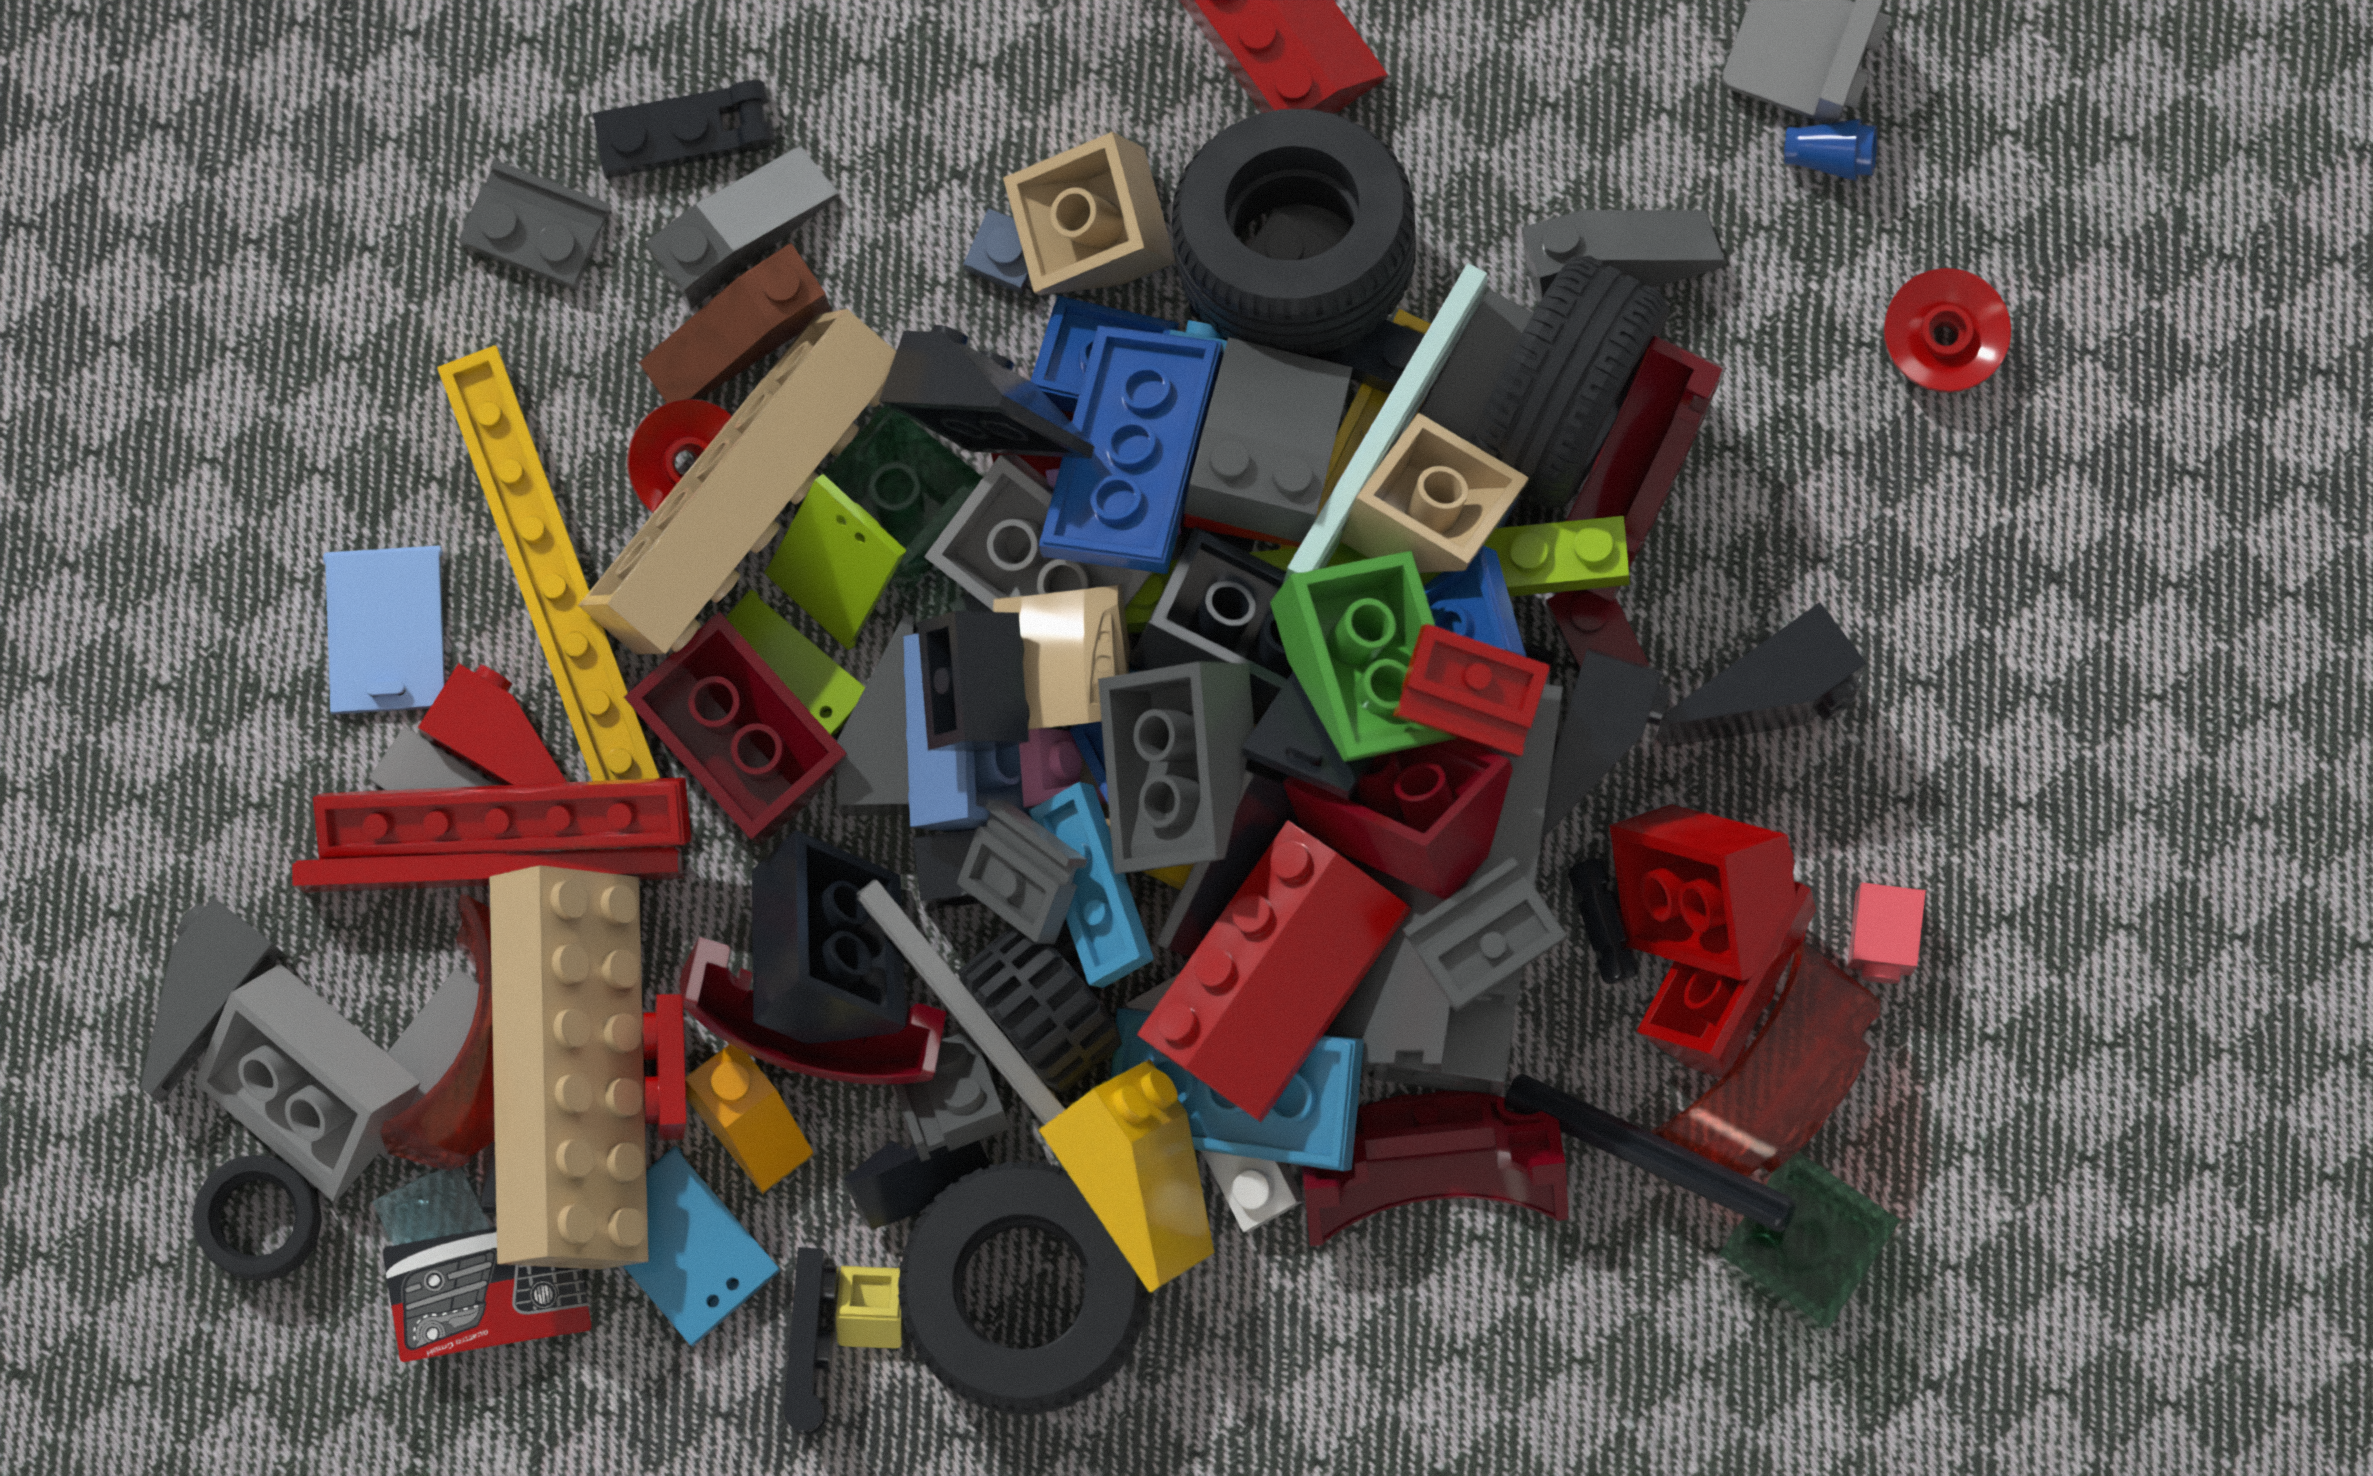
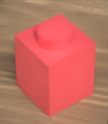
(1886, 932)

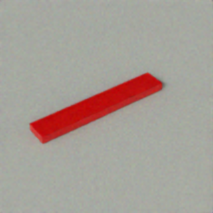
(502, 818)
(476, 869)

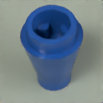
(1833, 148)

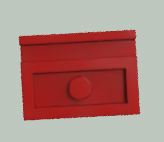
(1471, 690)

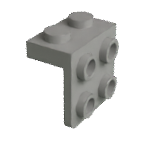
(1805, 54)

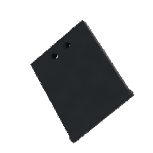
(1294, 739)

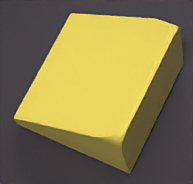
(869, 1308)

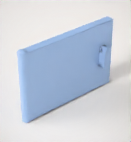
(384, 629)

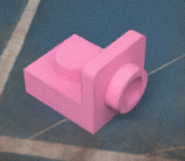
(1049, 765)

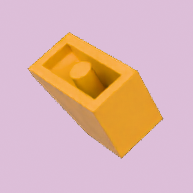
(747, 1116)

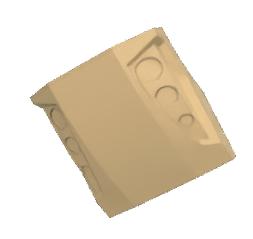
(1068, 647)

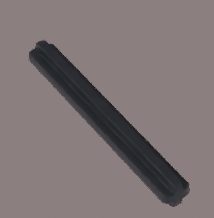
(1653, 1153)

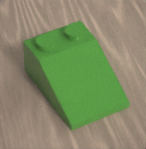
(1351, 646)

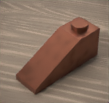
(737, 327)

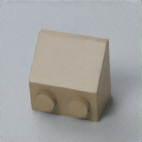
(1089, 217)
(1432, 499)

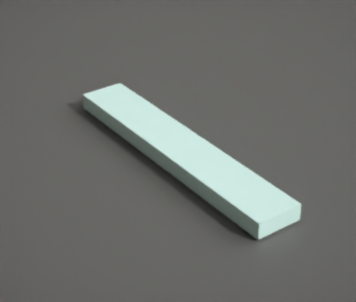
(1392, 419)

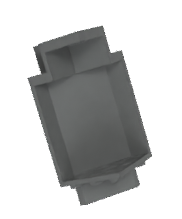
(1399, 1008)

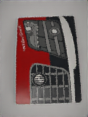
(458, 1299)

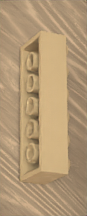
(742, 485)
(568, 1069)

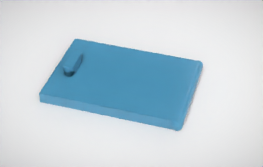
(696, 1251)

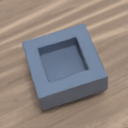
(998, 253)

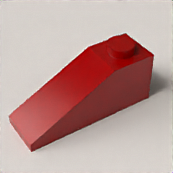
(488, 729)

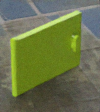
(835, 561)
(797, 662)

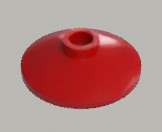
(1953, 301)
(661, 436)

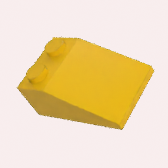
(1138, 1171)

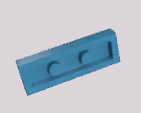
(1102, 909)

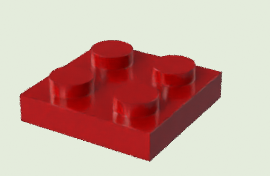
(665, 1043)

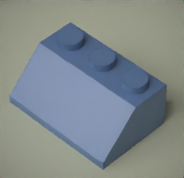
(952, 786)

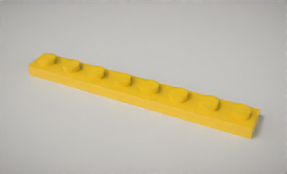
(546, 567)

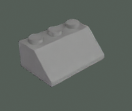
(303, 1079)

